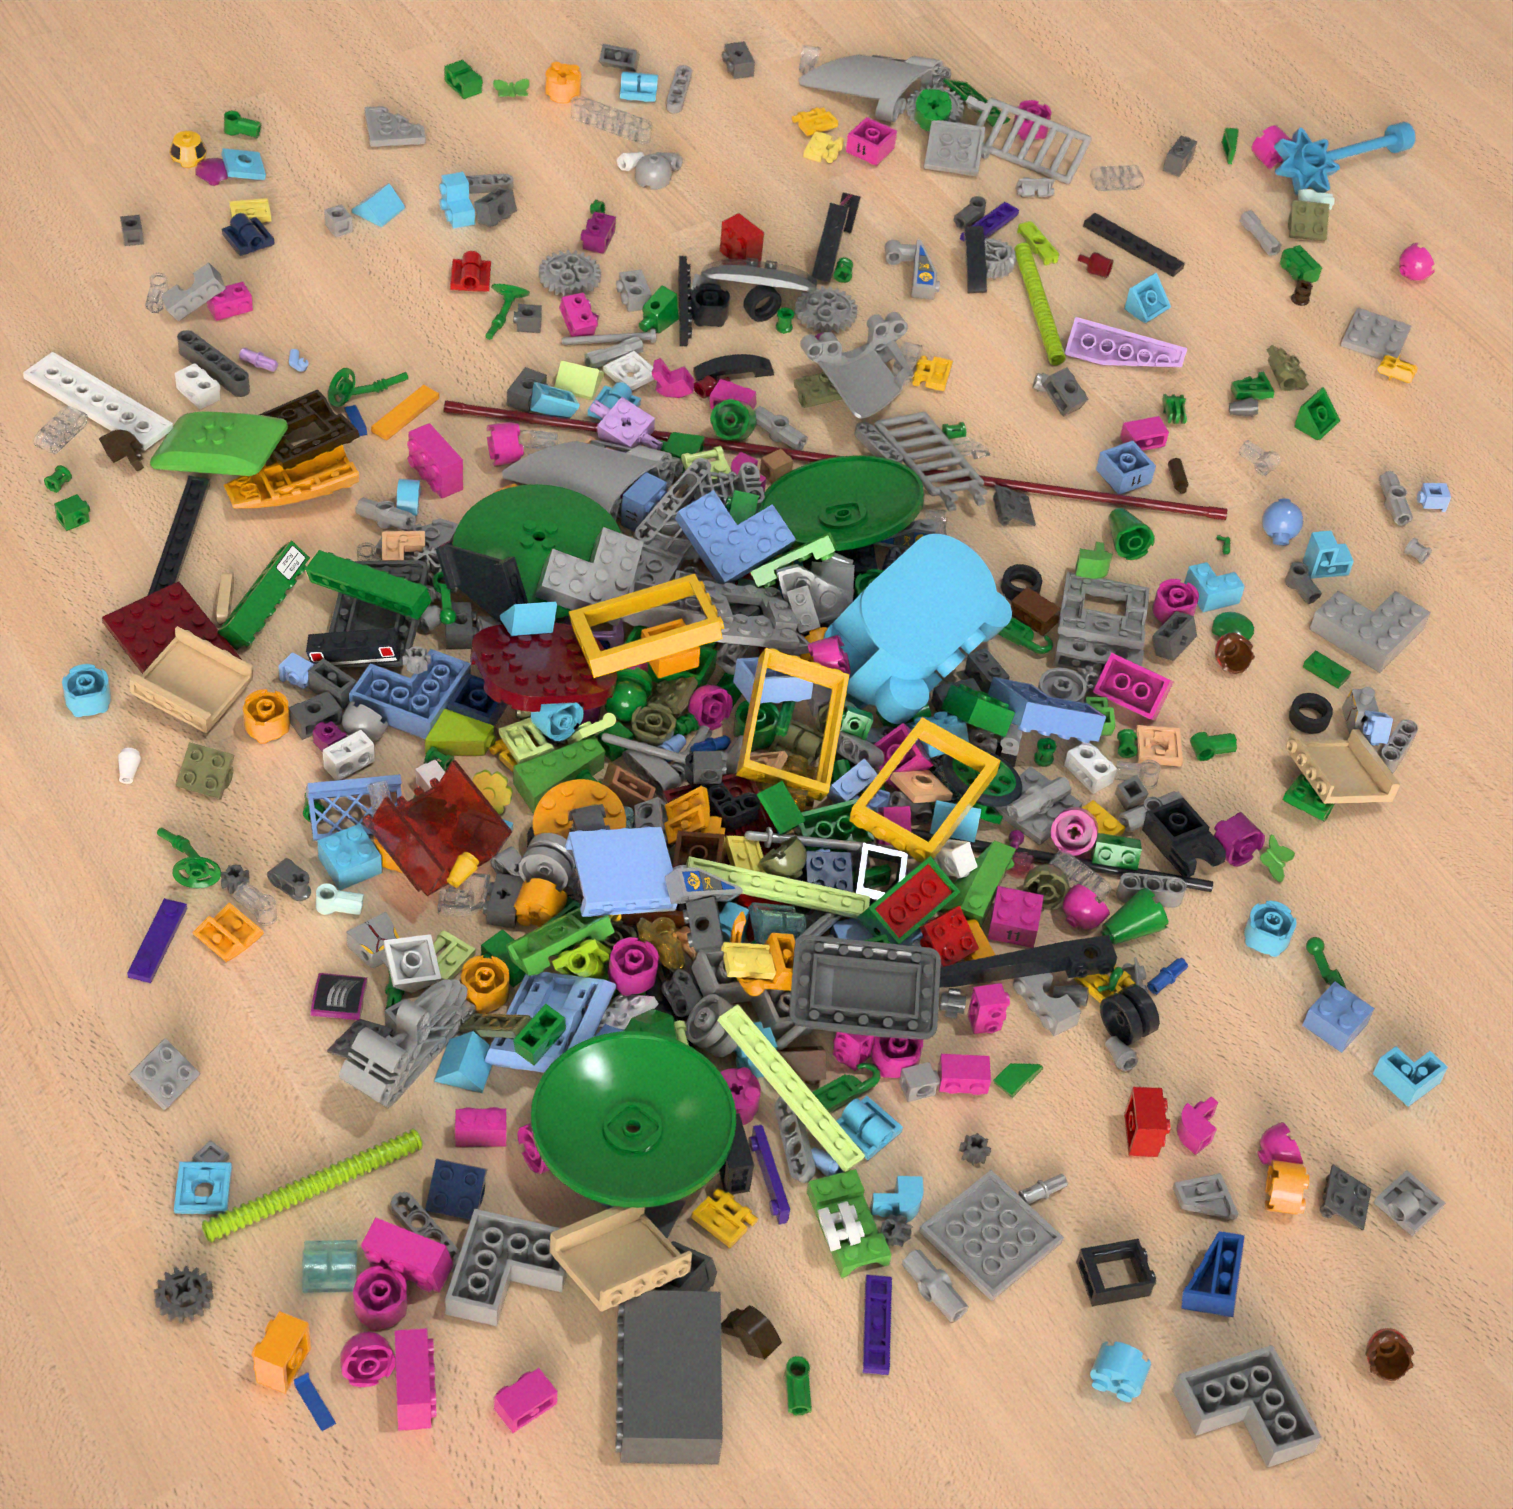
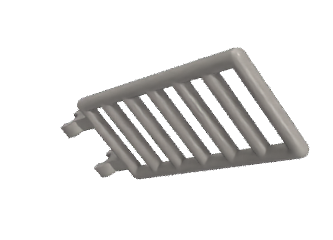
(985, 108)
(944, 492)

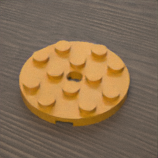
(553, 808)

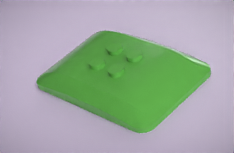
(219, 443)

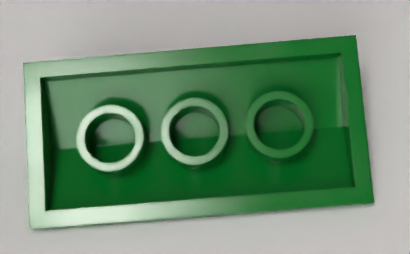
(964, 90)

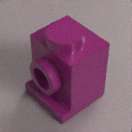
(327, 734)

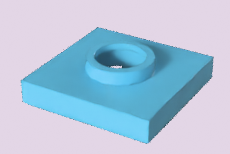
(236, 167)
(194, 1173)

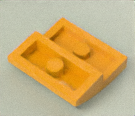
(687, 813)
(228, 932)

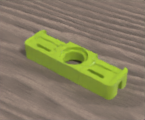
(1045, 249)

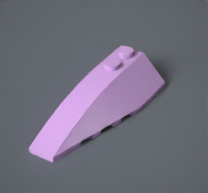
(1119, 347)

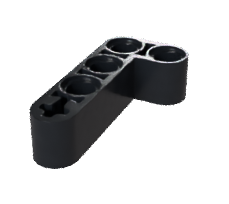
(734, 811)

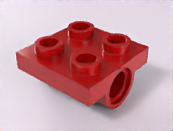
(471, 273)
(949, 936)

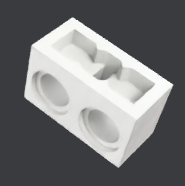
(197, 386)
(348, 755)
(1090, 767)
(956, 858)

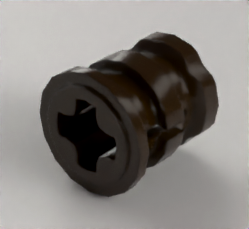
(1302, 293)

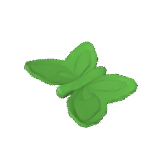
(511, 90)
(1274, 858)

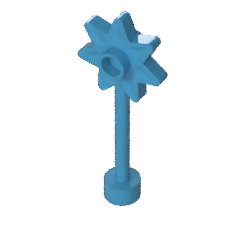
(1311, 164)

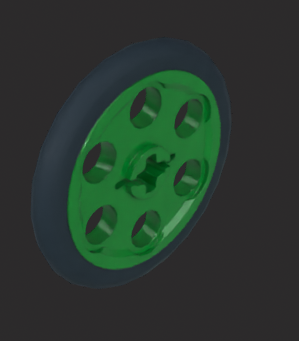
(1005, 793)

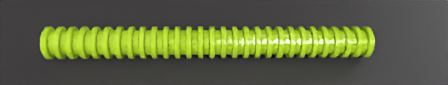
(1039, 304)
(312, 1185)

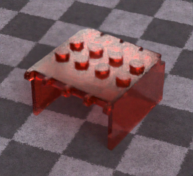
(437, 827)

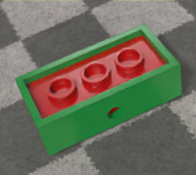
(909, 903)

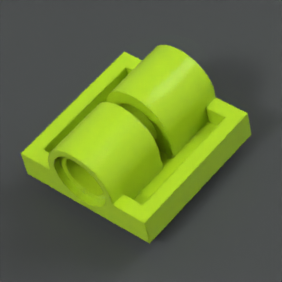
(584, 961)

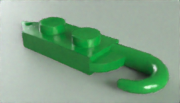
(1023, 635)
(846, 1088)

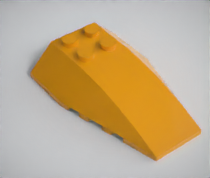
(306, 481)

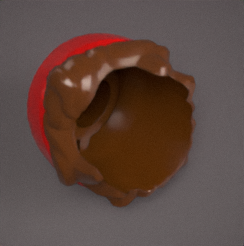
(1234, 652)
(1389, 1354)

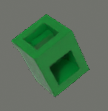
(853, 714)

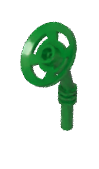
(509, 295)
(346, 387)
(194, 864)

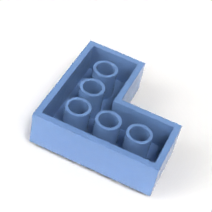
(731, 548)
(415, 701)
(1046, 713)

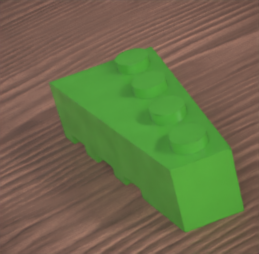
(544, 772)

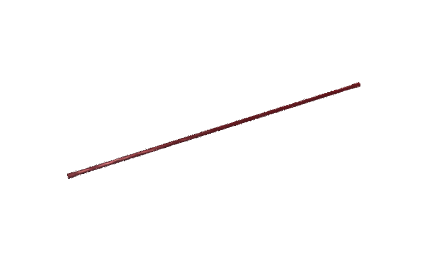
(1209, 512)

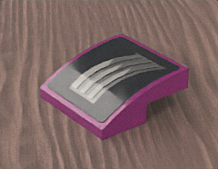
(338, 996)

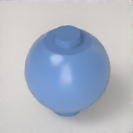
(1282, 521)

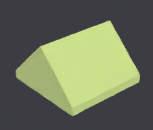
(579, 379)

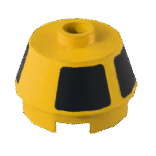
(187, 149)

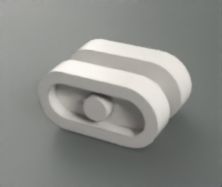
(851, 1230)

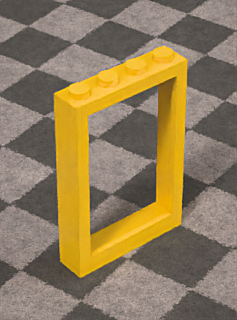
(650, 647)
(811, 672)
(903, 839)

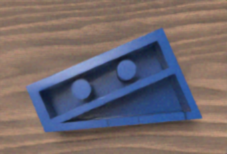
(1217, 1278)

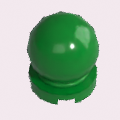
(630, 692)

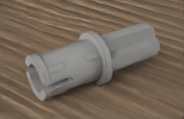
(1043, 1189)

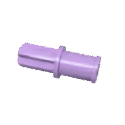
(258, 359)

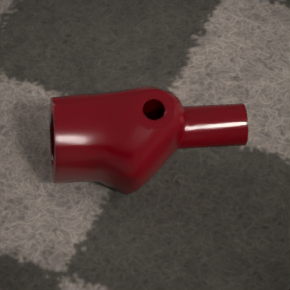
(1097, 264)
(705, 386)

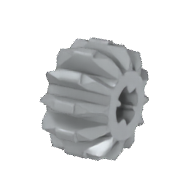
(982, 739)

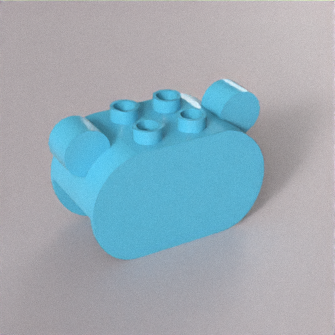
(915, 622)

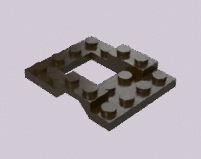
(301, 413)

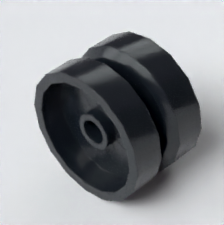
(1129, 1014)

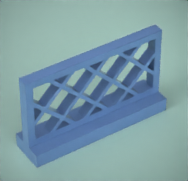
(344, 788)

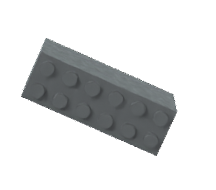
(669, 1378)

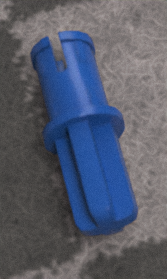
(712, 744)
(1167, 975)

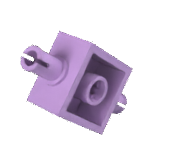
(625, 425)

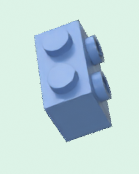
(852, 783)

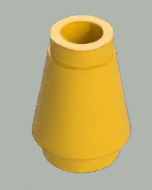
(463, 868)

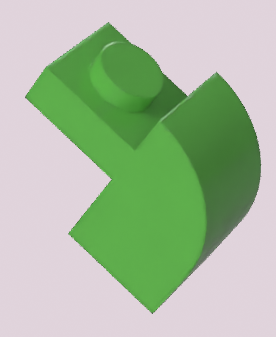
(1093, 563)
(1101, 705)

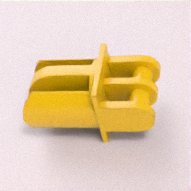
(1397, 368)

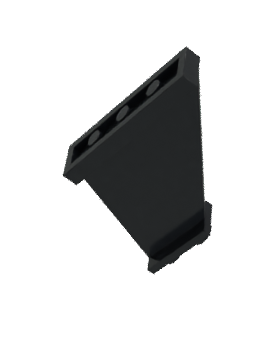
(838, 220)
(485, 579)

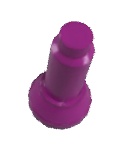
(1016, 838)

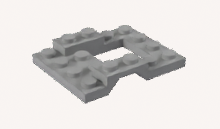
(1103, 626)
(773, 630)

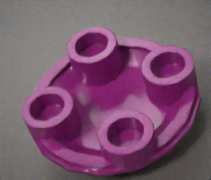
(212, 170)

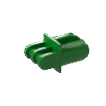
(1174, 408)

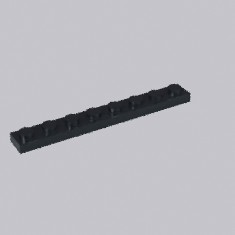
(180, 533)

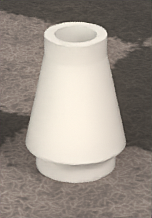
(628, 161)
(128, 763)

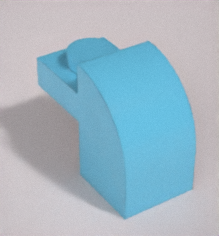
(408, 495)
(905, 1200)

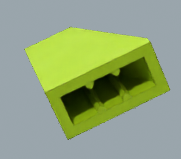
(460, 735)

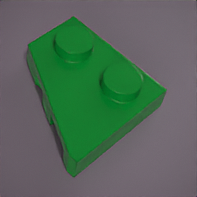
(1256, 388)

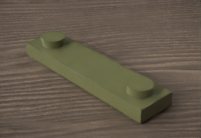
(495, 1025)

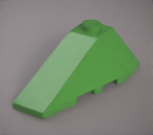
(981, 885)

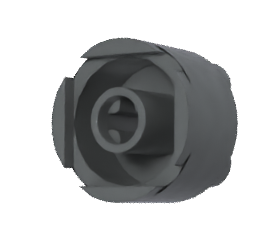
(588, 818)

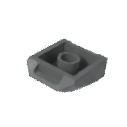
(701, 1275)

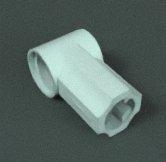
(1312, 196)
(331, 900)

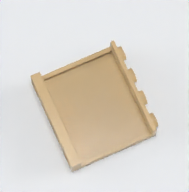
(193, 680)
(1344, 769)
(617, 1255)

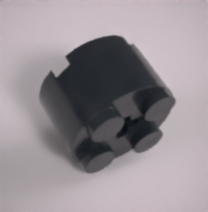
(710, 305)

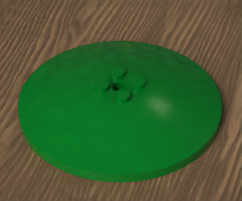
(849, 496)
(512, 519)
(639, 1082)

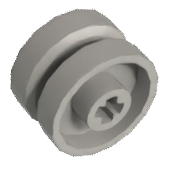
(1063, 684)
(548, 860)
(705, 1029)

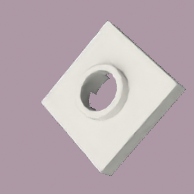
(628, 363)

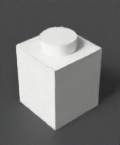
(427, 772)

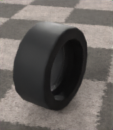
(766, 311)
(1022, 572)
(1307, 724)

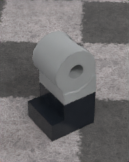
(1009, 745)

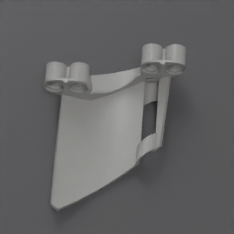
(877, 79)
(862, 373)
(594, 469)

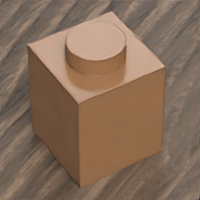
(775, 465)

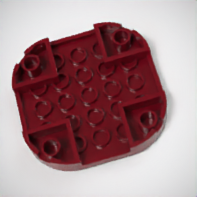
(538, 669)

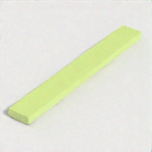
(787, 889)
(791, 1088)

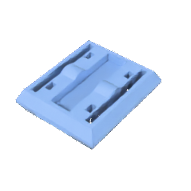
(568, 997)

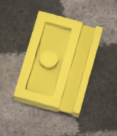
(252, 208)
(744, 853)
(748, 960)

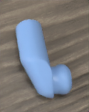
(297, 363)

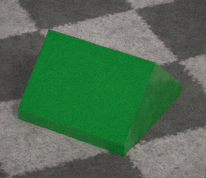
(1317, 415)
(781, 808)

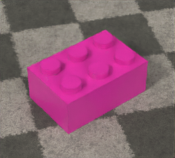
(435, 460)
(1133, 686)
(408, 1253)
(415, 1379)

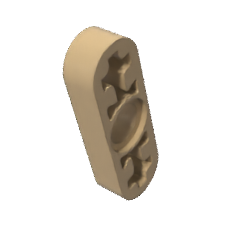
(225, 597)

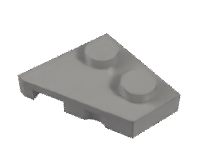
(1206, 1196)

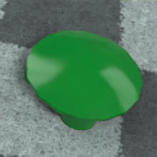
(1233, 623)

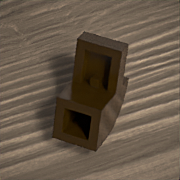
(122, 444)
(754, 1331)

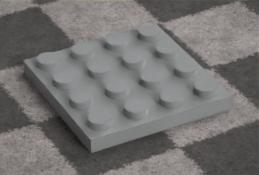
(991, 1235)

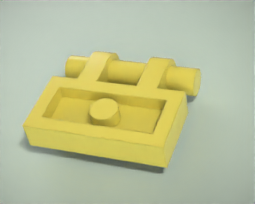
(818, 147)

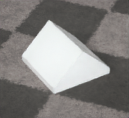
(412, 962)

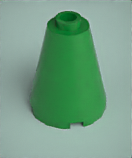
(1129, 534)
(1136, 918)

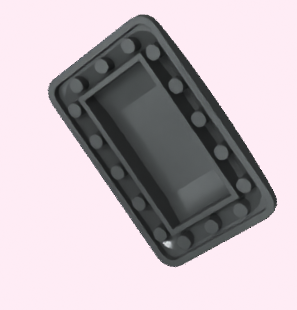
(760, 273)
(355, 614)
(865, 987)

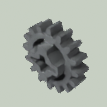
(183, 1294)

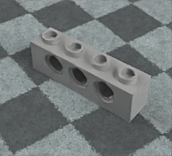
(1078, 652)

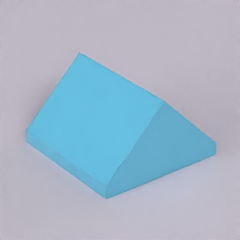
(380, 206)
(1147, 299)
(553, 401)
(530, 618)
(967, 828)
(465, 1063)

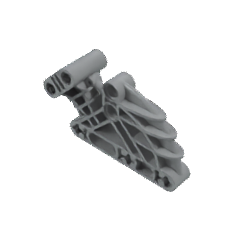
(662, 522)
(390, 1065)

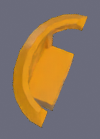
(782, 953)

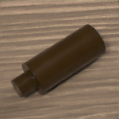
(1178, 475)

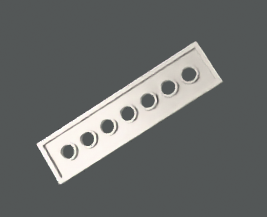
(97, 390)

